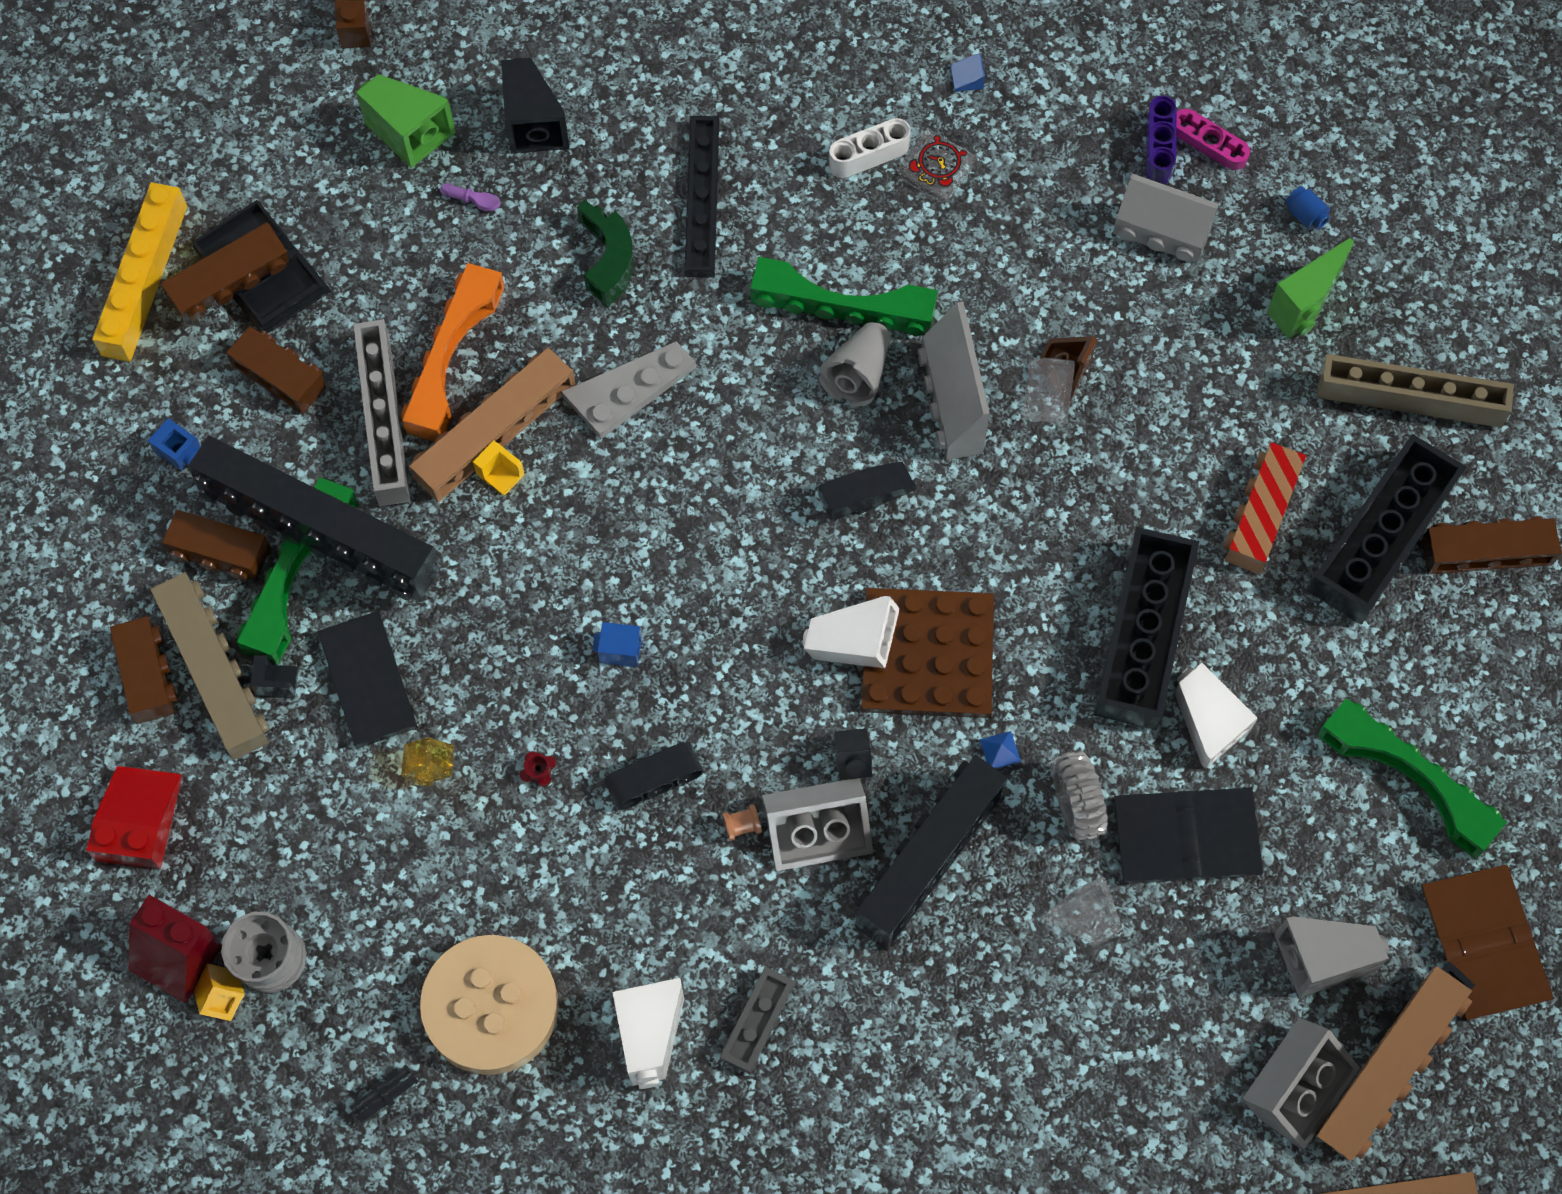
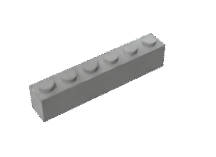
(381, 413)

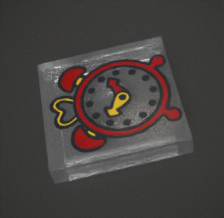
(936, 166)

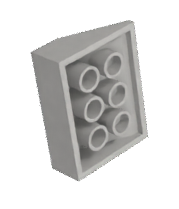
(955, 385)

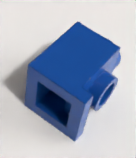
(171, 438)

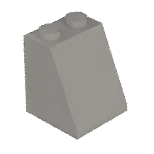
(1329, 952)

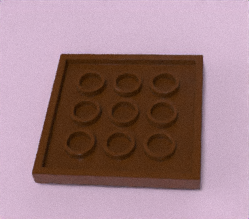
(936, 656)

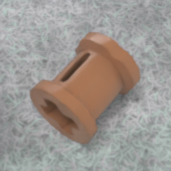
(742, 822)

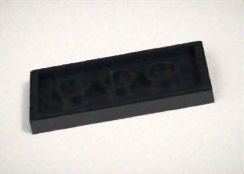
(367, 679)

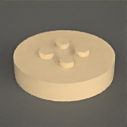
(489, 1004)

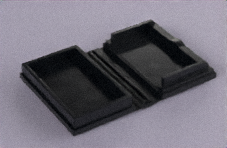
(276, 295)
(1188, 835)

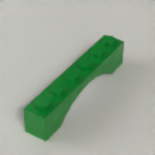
(904, 309)
(267, 626)
(1466, 818)

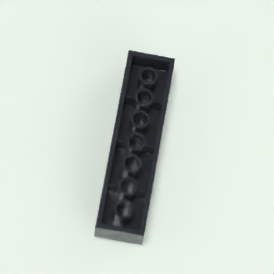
(314, 519)

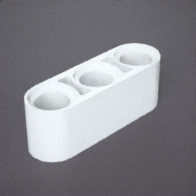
(860, 158)

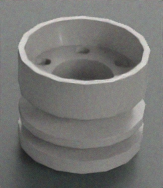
(251, 939)

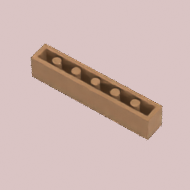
(498, 418)
(1394, 1063)

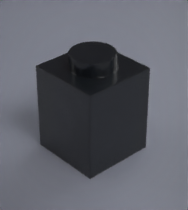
(853, 754)

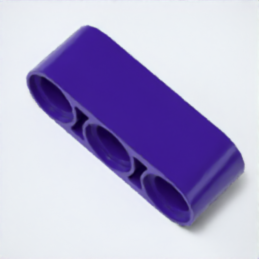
(1165, 129)

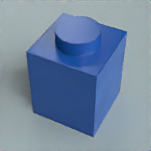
(618, 644)

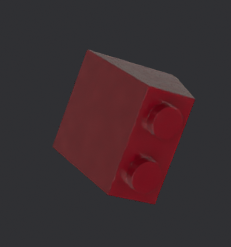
(169, 948)

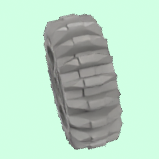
(1079, 795)

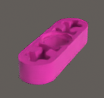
(1213, 151)

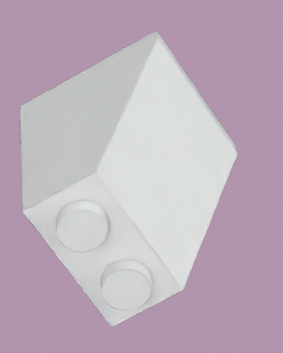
(648, 1028)

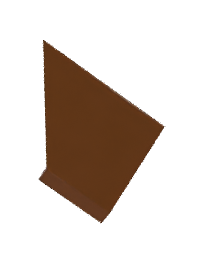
(1074, 349)

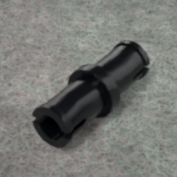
(384, 1094)

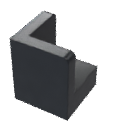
(273, 680)

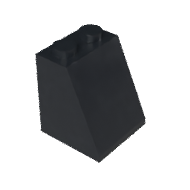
(531, 110)

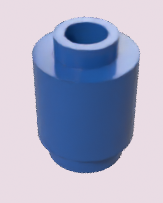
(1308, 208)

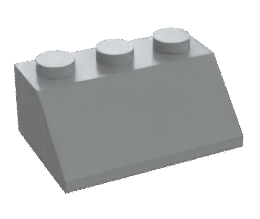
(1165, 218)
(818, 824)
(1301, 1082)

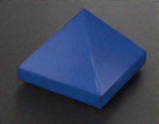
(1000, 750)

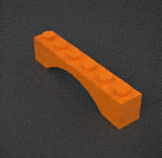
(474, 299)

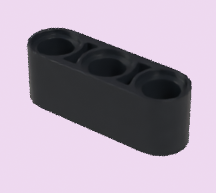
(653, 775)

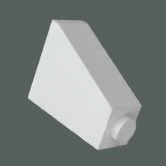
(854, 634)
(1211, 713)

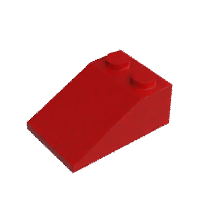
(134, 818)

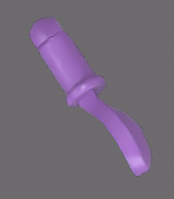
(482, 200)

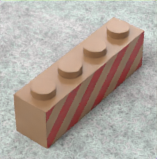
(1265, 507)

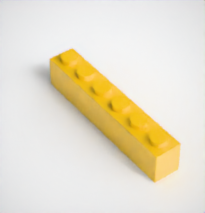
(140, 272)

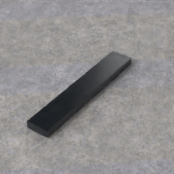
(702, 196)

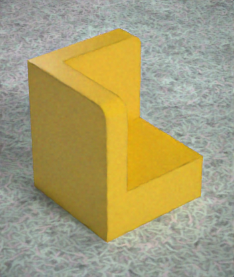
(498, 468)
(218, 992)

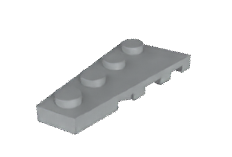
(625, 390)

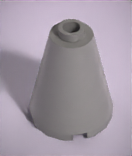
(857, 366)

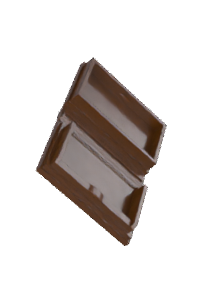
(1488, 940)

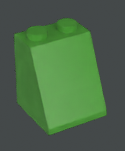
(405, 117)

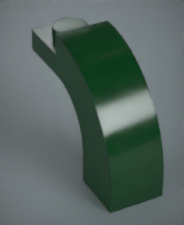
(614, 270)

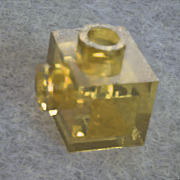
(427, 761)

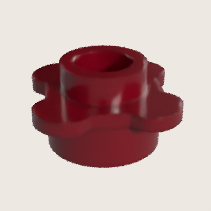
(534, 760)

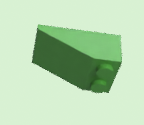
(1304, 293)

